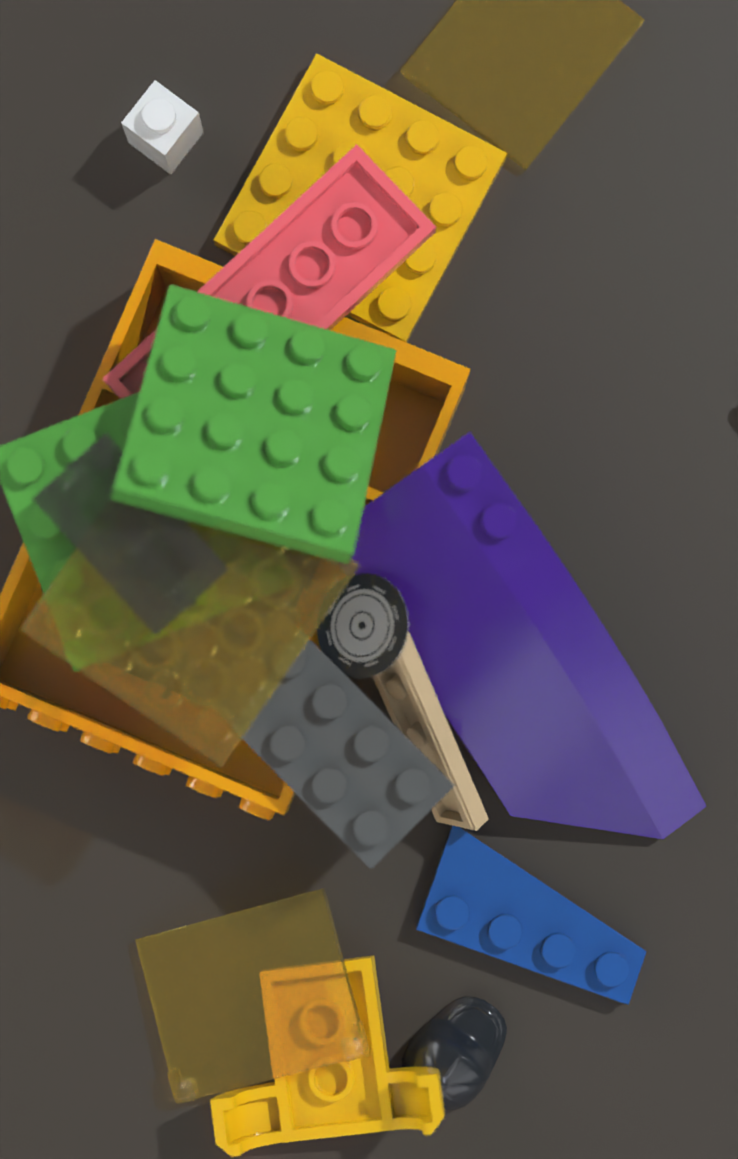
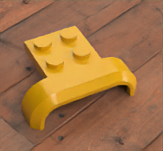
(334, 1098)

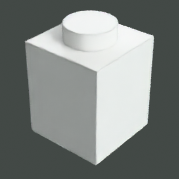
(162, 127)

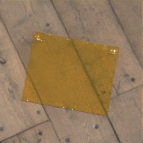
(519, 64)
(251, 996)

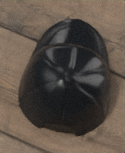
(463, 1046)

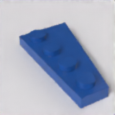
(513, 916)

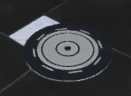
(365, 627)

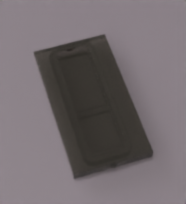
(143, 554)

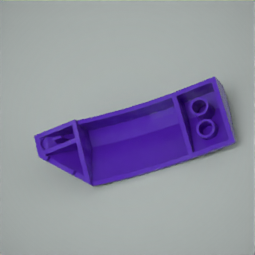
(521, 654)

